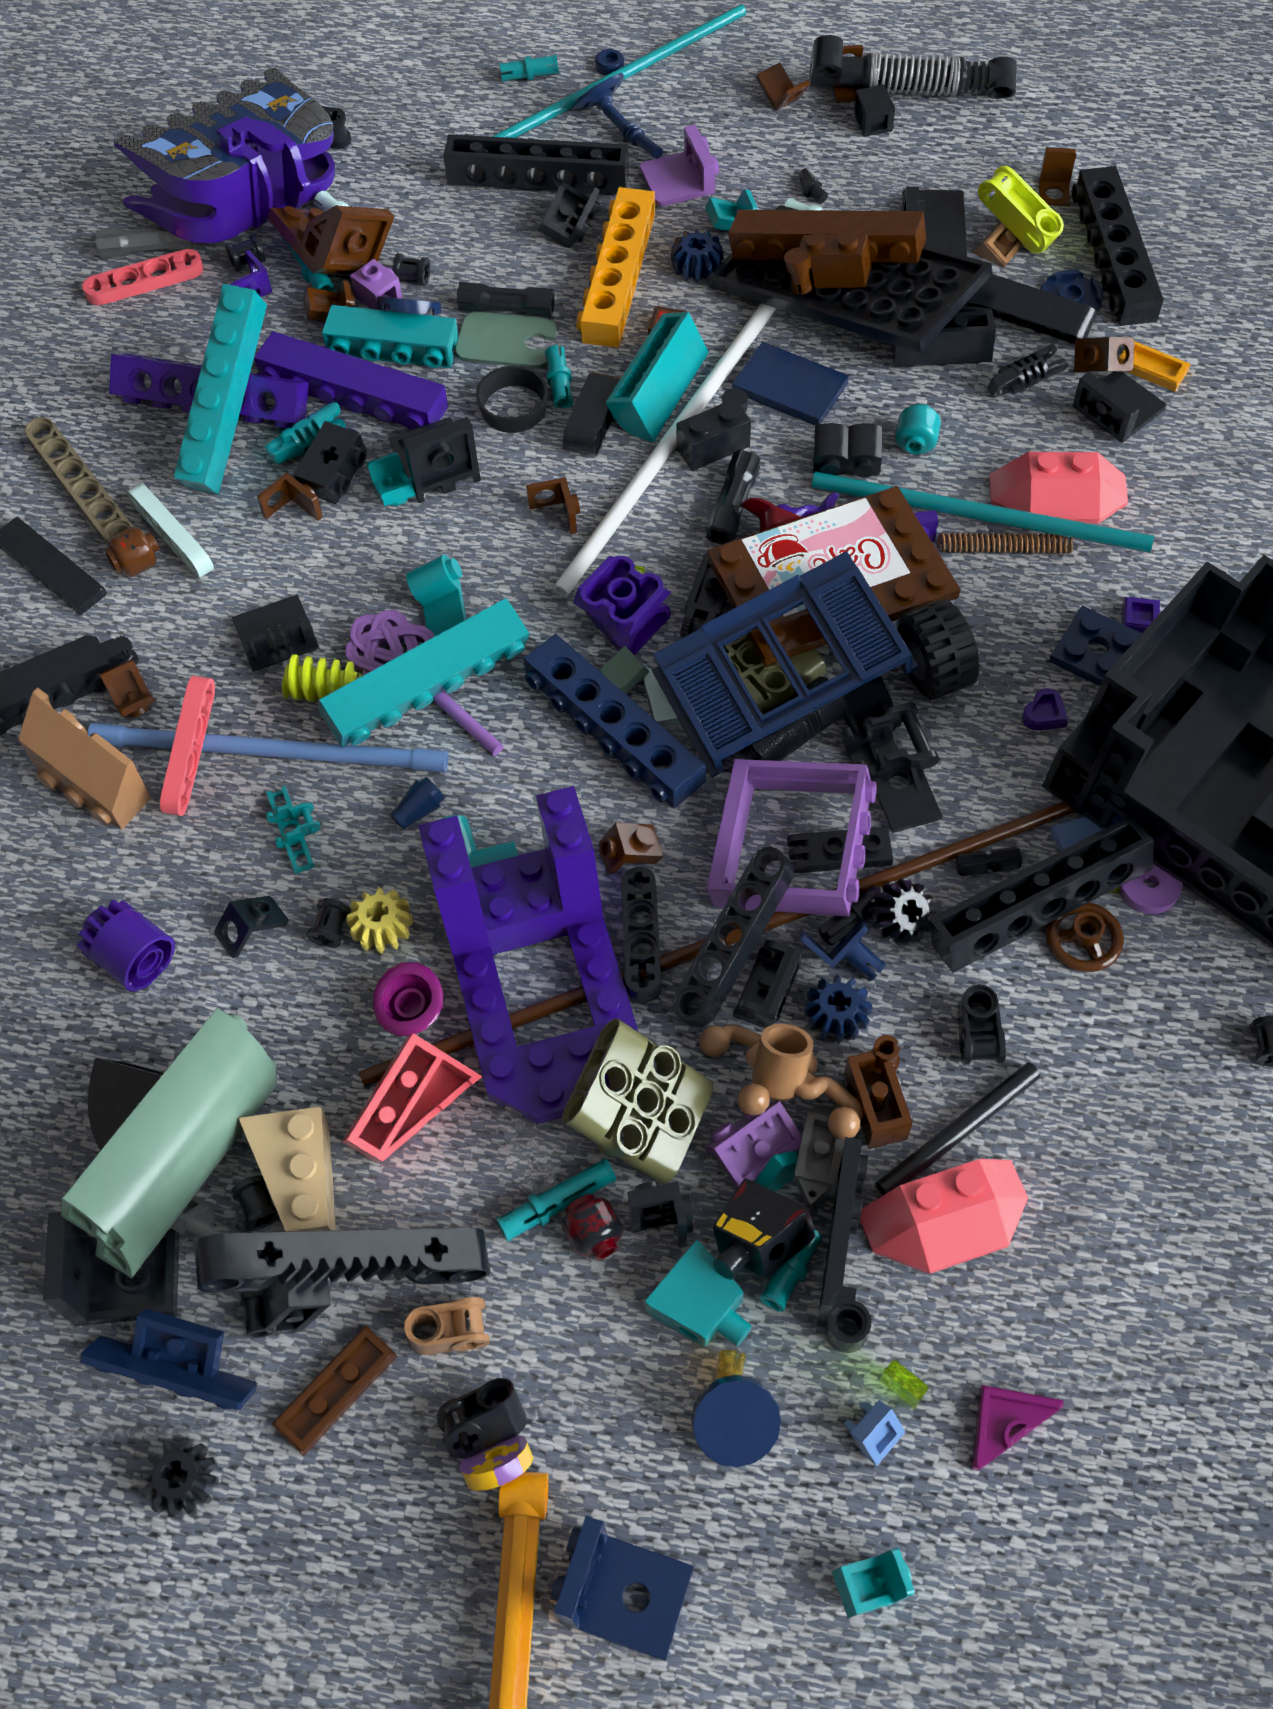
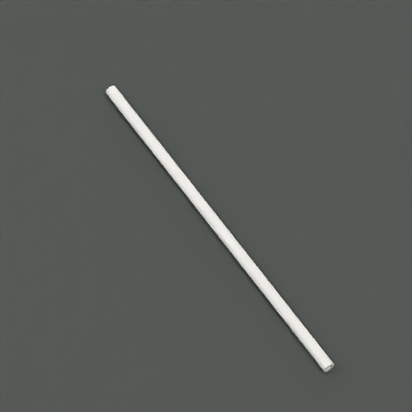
(661, 453)

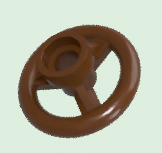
(1092, 920)

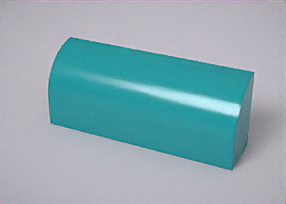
(658, 376)

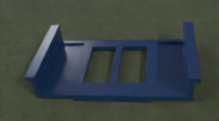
(714, 699)

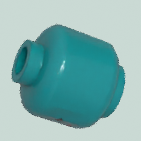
(919, 427)

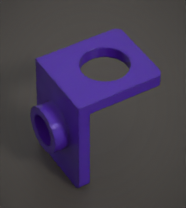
(258, 277)

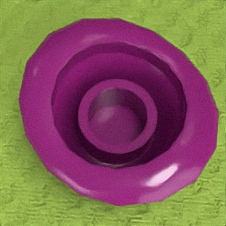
(407, 999)

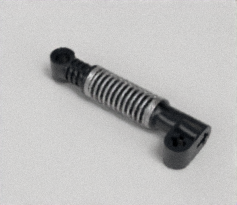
(834, 70)

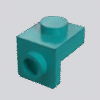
(723, 212)
(390, 480)
(873, 1583)

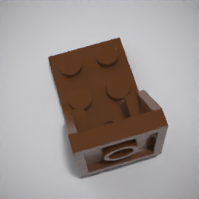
(334, 239)

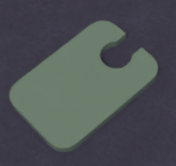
(502, 339)

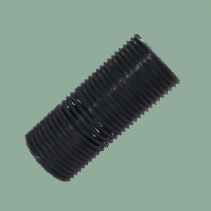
(794, 735)

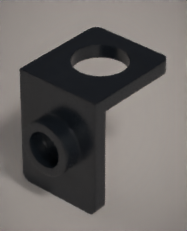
(248, 916)

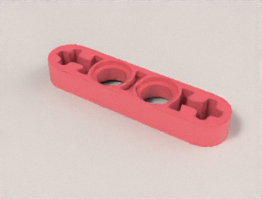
(143, 277)
(187, 745)

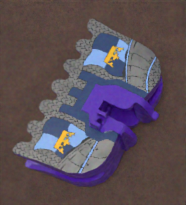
(233, 160)

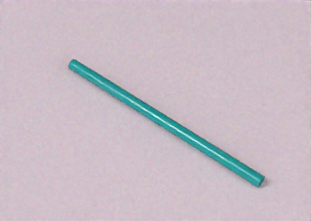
(992, 513)

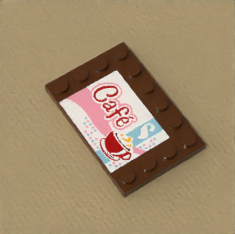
(876, 533)

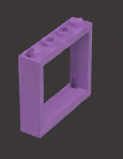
(793, 777)

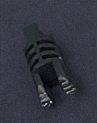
(1026, 372)

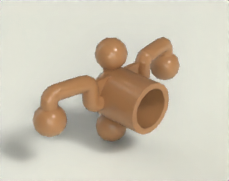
(783, 1070)

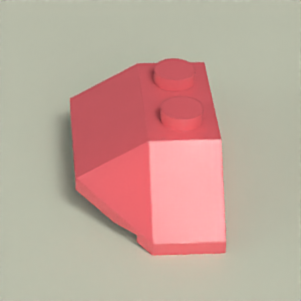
(1060, 485)
(947, 1216)

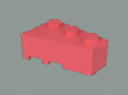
(407, 1097)

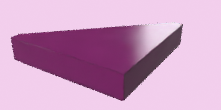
(1005, 1419)

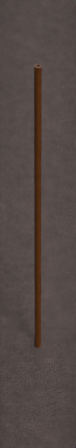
(778, 919)

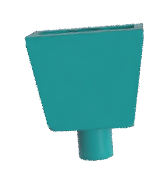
(699, 1300)

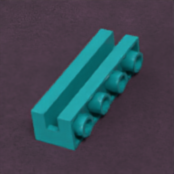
(391, 336)

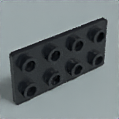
(942, 215)

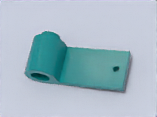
(439, 592)

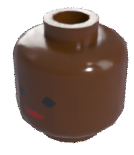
(132, 551)

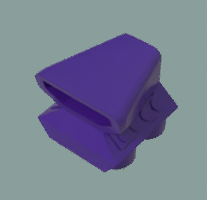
(624, 603)

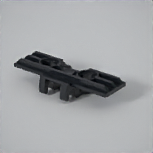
(874, 746)

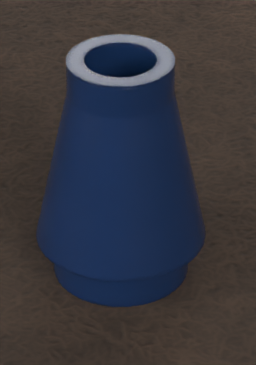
(417, 803)

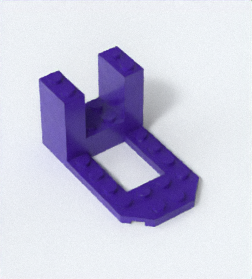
(514, 907)

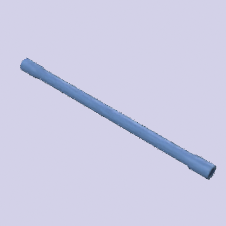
(415, 759)

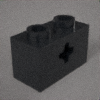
(331, 462)

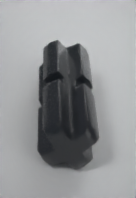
(980, 861)

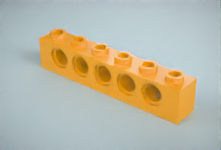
(617, 267)

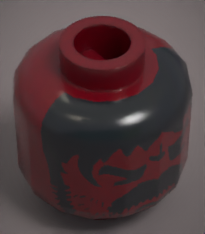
(592, 1227)

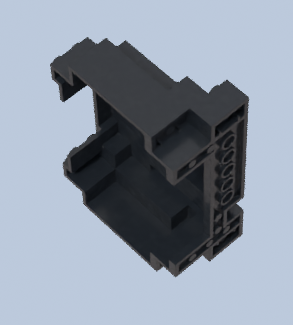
(1189, 743)

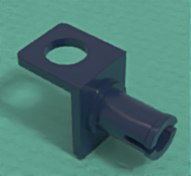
(850, 949)

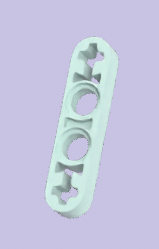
(170, 530)

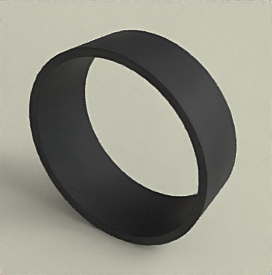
(506, 377)

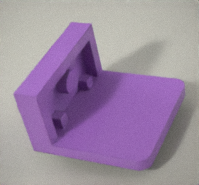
(682, 174)

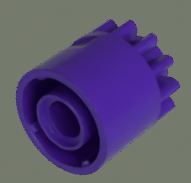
(126, 945)

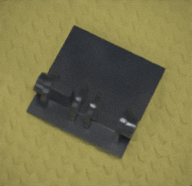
(275, 632)

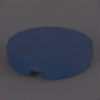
(1074, 286)
(408, 305)
(736, 1421)

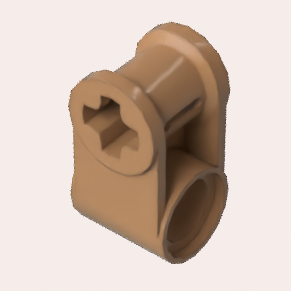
(451, 1326)

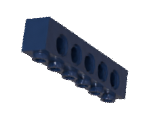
(559, 660)

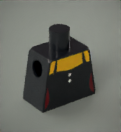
(760, 1231)

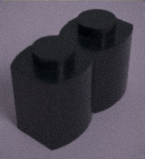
(848, 449)

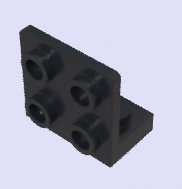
(1116, 403)

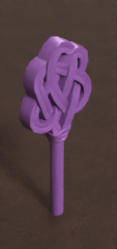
(375, 630)

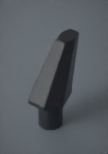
(812, 186)

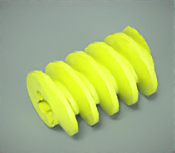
(315, 681)

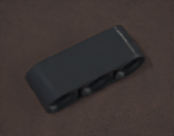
(590, 415)

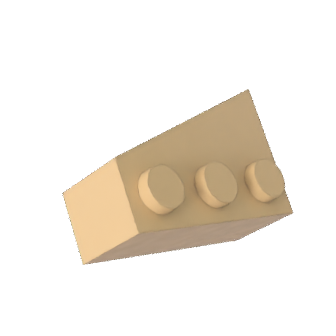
(295, 1165)

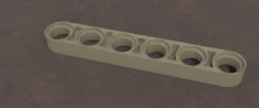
(76, 486)

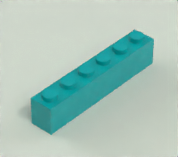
(220, 389)
(423, 673)

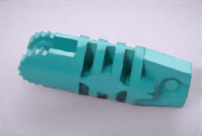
(298, 438)

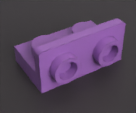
(752, 1141)

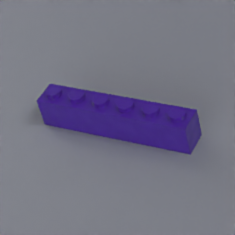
(353, 382)

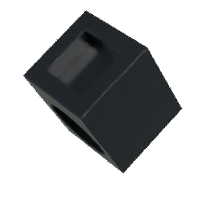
(874, 110)

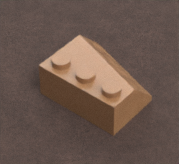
(81, 765)

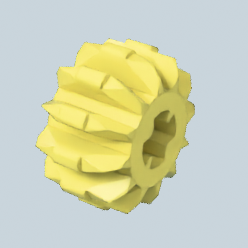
(393, 924)

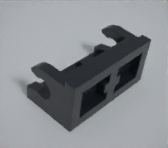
(769, 984)

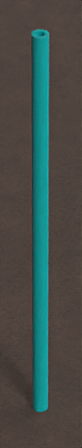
(627, 70)

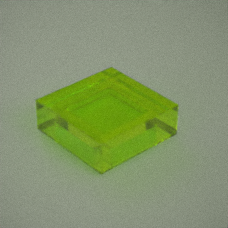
(904, 1384)

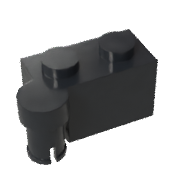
(715, 431)
(284, 1306)

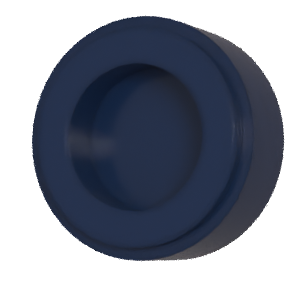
(609, 61)

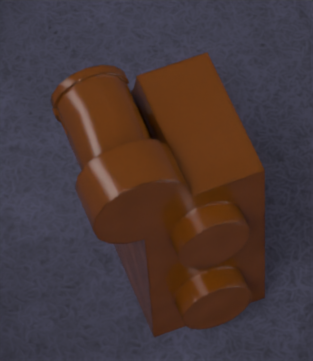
(832, 261)
(874, 1083)

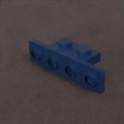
(174, 1357)

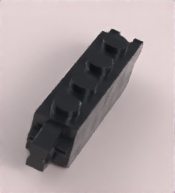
(62, 674)

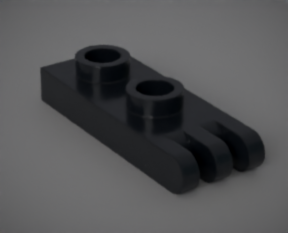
(825, 850)

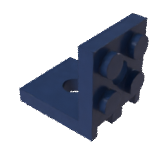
(594, 1588)

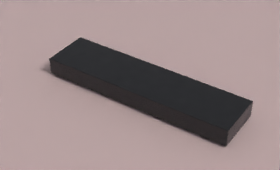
(50, 566)

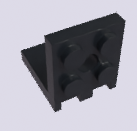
(438, 455)
(92, 1290)

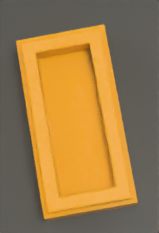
(1157, 366)

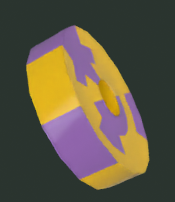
(497, 1464)

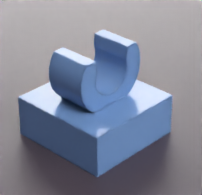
(876, 1431)

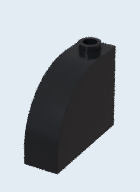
(114, 1094)

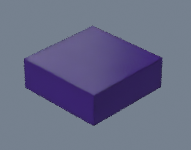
(1139, 612)

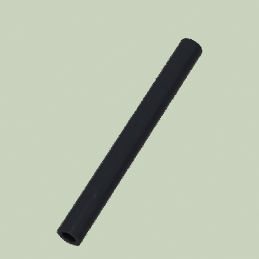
(959, 1128)

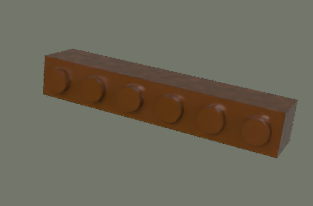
(772, 233)

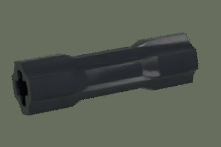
(530, 301)
(726, 515)

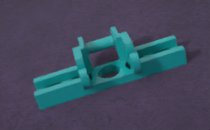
(296, 836)

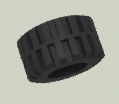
(942, 648)

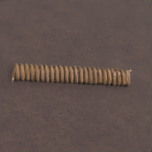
(969, 536)

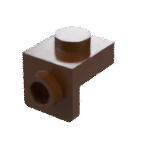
(319, 301)
(127, 689)
(629, 845)

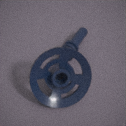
(601, 98)

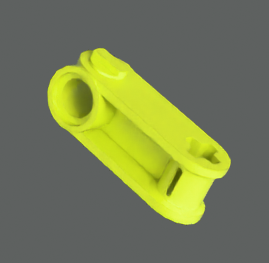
(1021, 210)

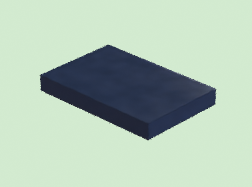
(791, 383)

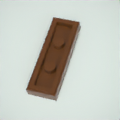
(334, 1390)

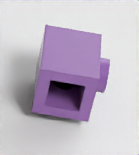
(375, 281)

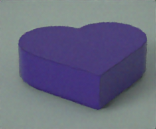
(1045, 711)

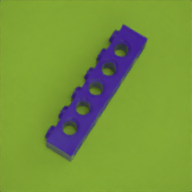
(128, 375)

